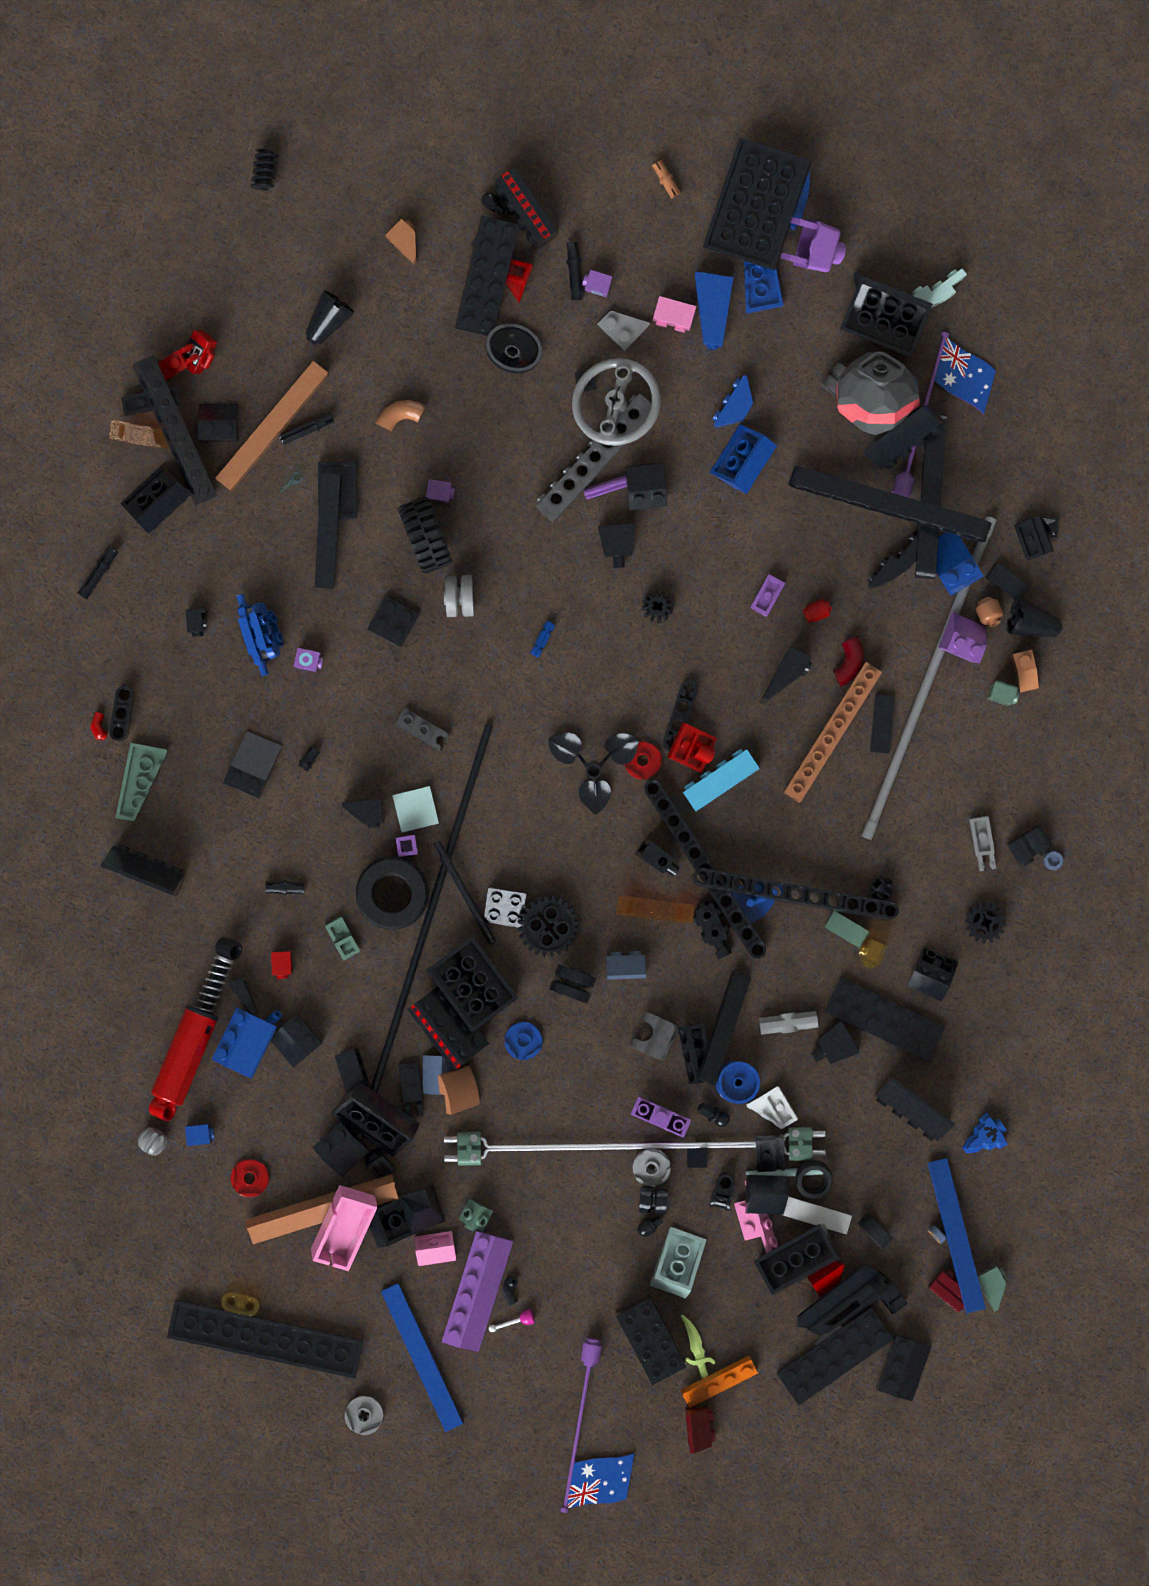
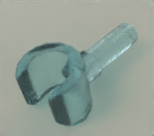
(290, 483)

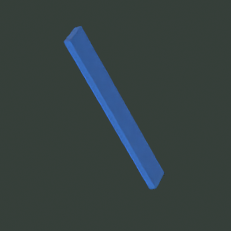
(956, 1236)
(422, 1357)

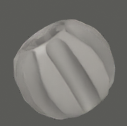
(152, 1141)

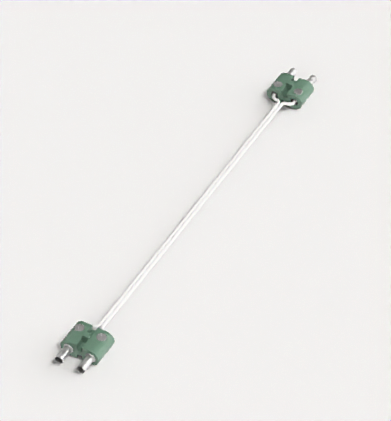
(470, 1146)

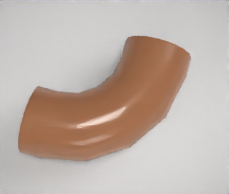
(398, 411)

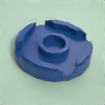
(530, 1039)

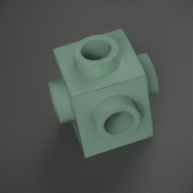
(475, 1216)

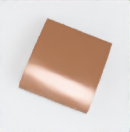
(459, 1089)

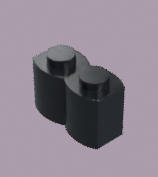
(1029, 845)

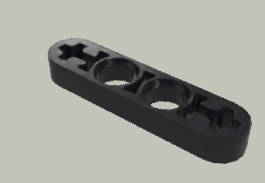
(676, 714)

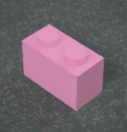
(674, 314)

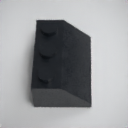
(155, 499)
(903, 1367)

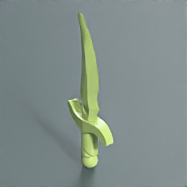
(696, 1348)

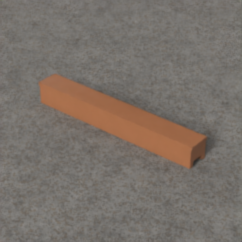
(272, 426)
(312, 1211)

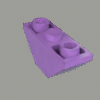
(660, 1117)

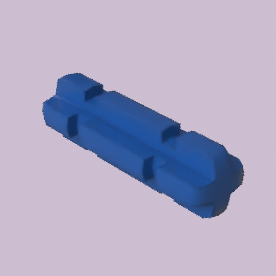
(542, 638)

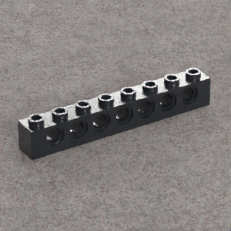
(174, 430)

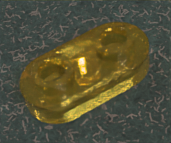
(240, 1305)

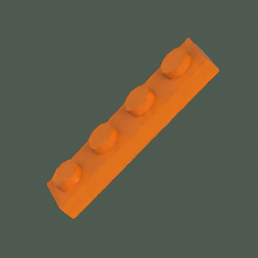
(719, 1381)

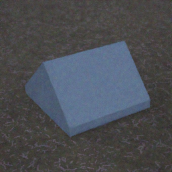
(432, 1067)

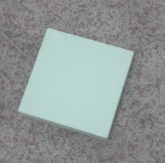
(415, 809)

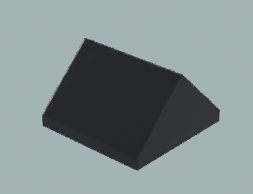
(766, 1194)

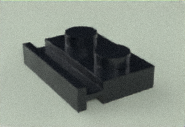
(1033, 538)
(770, 1153)

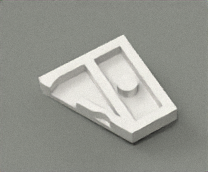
(774, 1107)

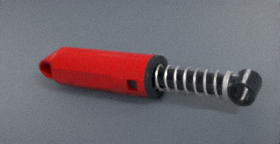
(192, 1037)

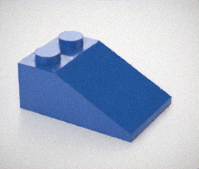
(955, 564)

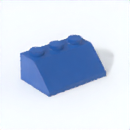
(743, 458)
(244, 1042)

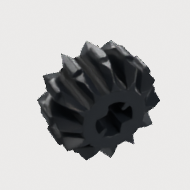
(658, 600)

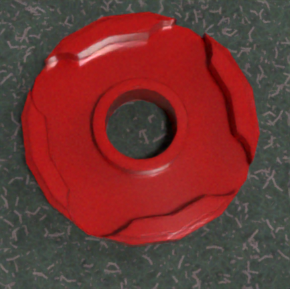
(653, 765)
(261, 1178)

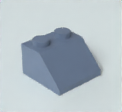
(627, 966)

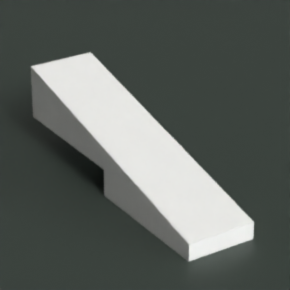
(817, 1215)

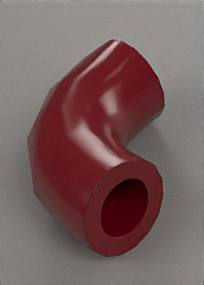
(852, 662)

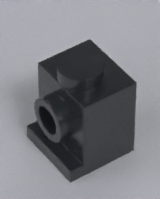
(196, 622)

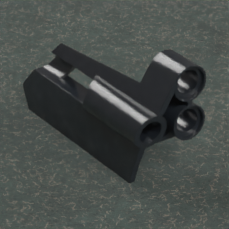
(858, 1289)

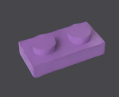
(767, 595)

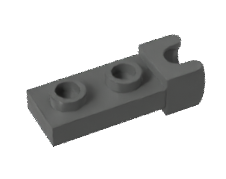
(421, 728)

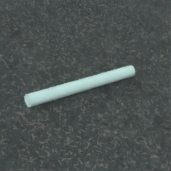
(788, 1172)

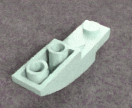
(941, 291)

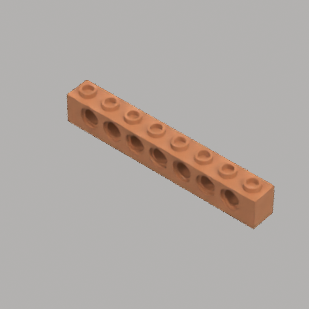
(832, 732)

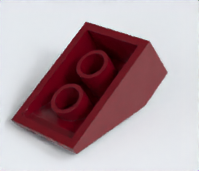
(698, 1428)

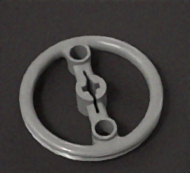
(614, 410)

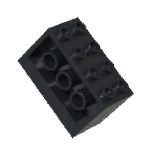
(650, 1339)

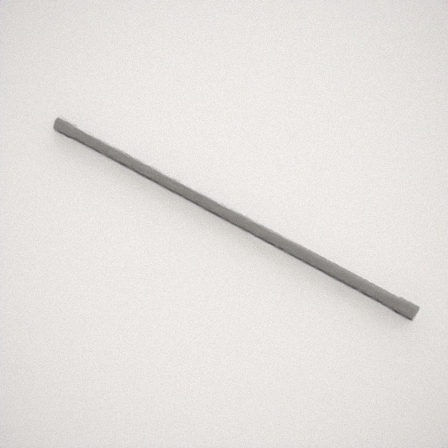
(872, 822)

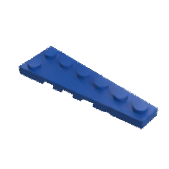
(761, 288)

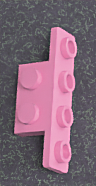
(756, 1226)

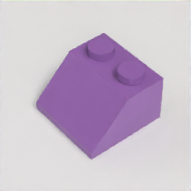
(964, 638)

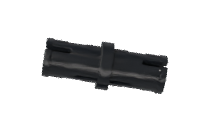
(284, 887)

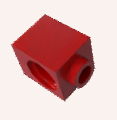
(281, 964)

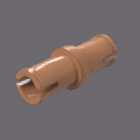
(666, 179)

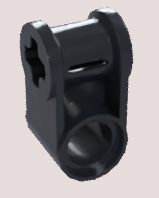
(722, 1193)

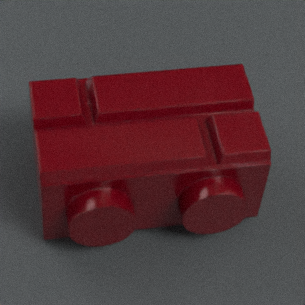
(947, 1289)

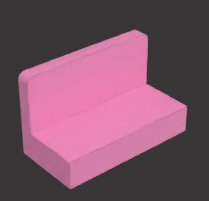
(435, 1248)

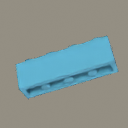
(721, 780)

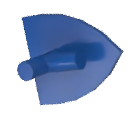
(754, 907)

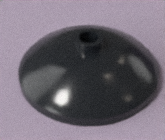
(514, 341)

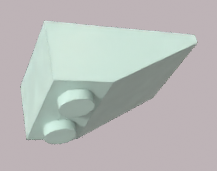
(678, 1262)

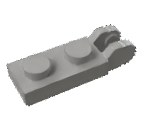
(982, 840)

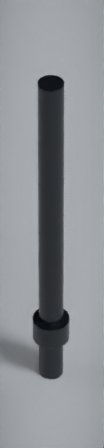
(446, 858)

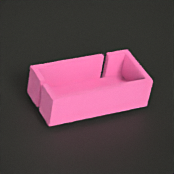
(344, 1227)

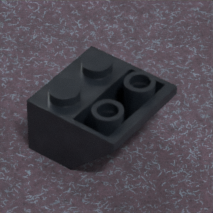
(932, 973)

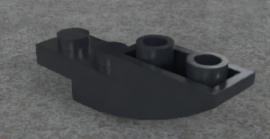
(893, 567)

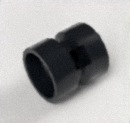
(653, 1200)

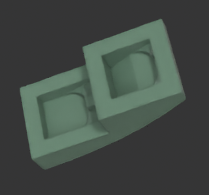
(847, 929)
(342, 938)

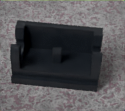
(351, 1068)

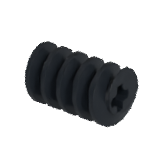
(263, 170)

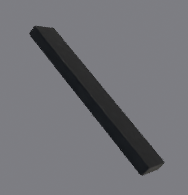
(327, 530)
(723, 1028)

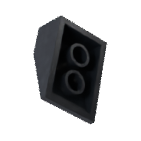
(252, 765)
(389, 1224)

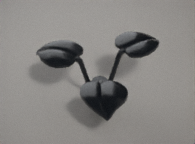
(594, 793)

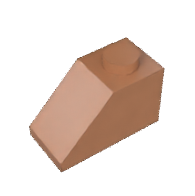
(404, 239)
(1025, 670)

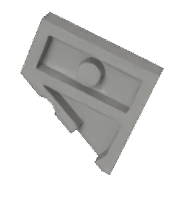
(622, 328)

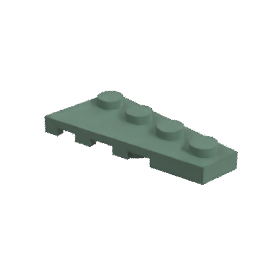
(140, 772)

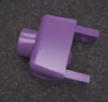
(817, 246)

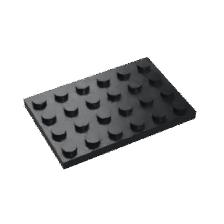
(757, 204)

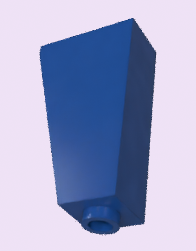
(713, 304)

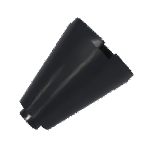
(327, 317)
(1032, 620)

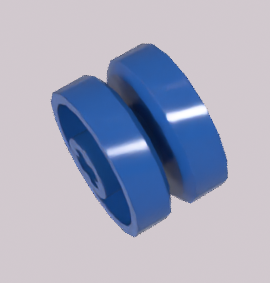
(743, 1092)

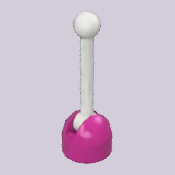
(526, 1318)

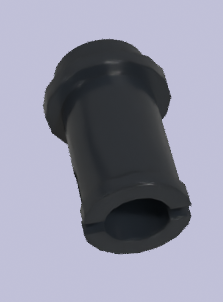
(308, 758)

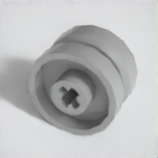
(459, 596)

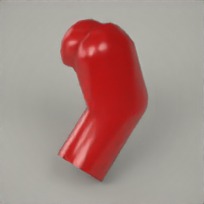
(96, 727)

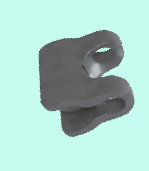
(661, 1040)

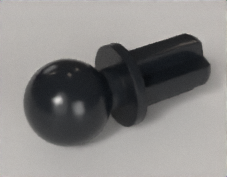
(720, 1118)

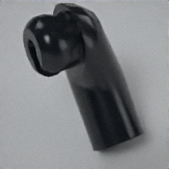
(508, 1289)

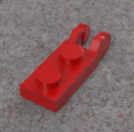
(177, 362)

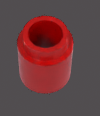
(817, 611)

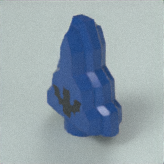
(986, 1135)

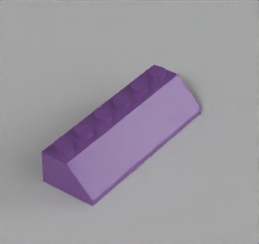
(477, 1291)

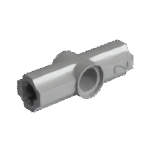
(788, 1022)

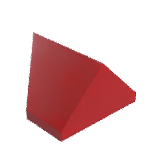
(518, 277)
(826, 1278)

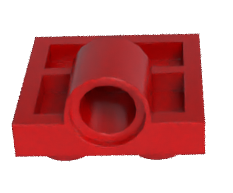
(693, 748)

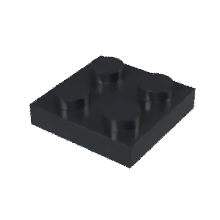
(393, 621)

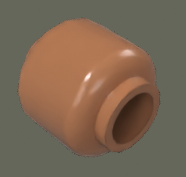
(989, 611)

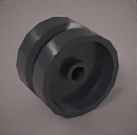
(572, 984)

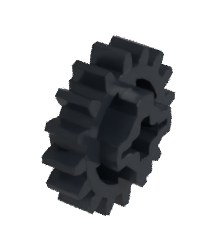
(977, 925)

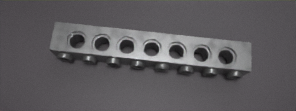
(554, 511)

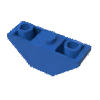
(736, 405)

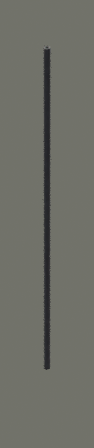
(430, 912)

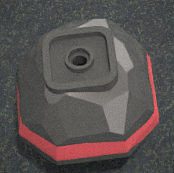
(877, 393)

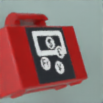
(204, 346)

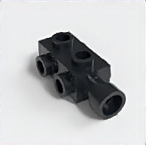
(711, 924)

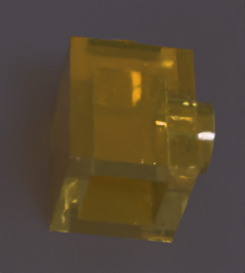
(872, 953)

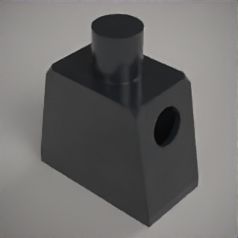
(617, 542)
(652, 853)
(835, 1045)

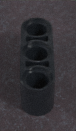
(121, 704)

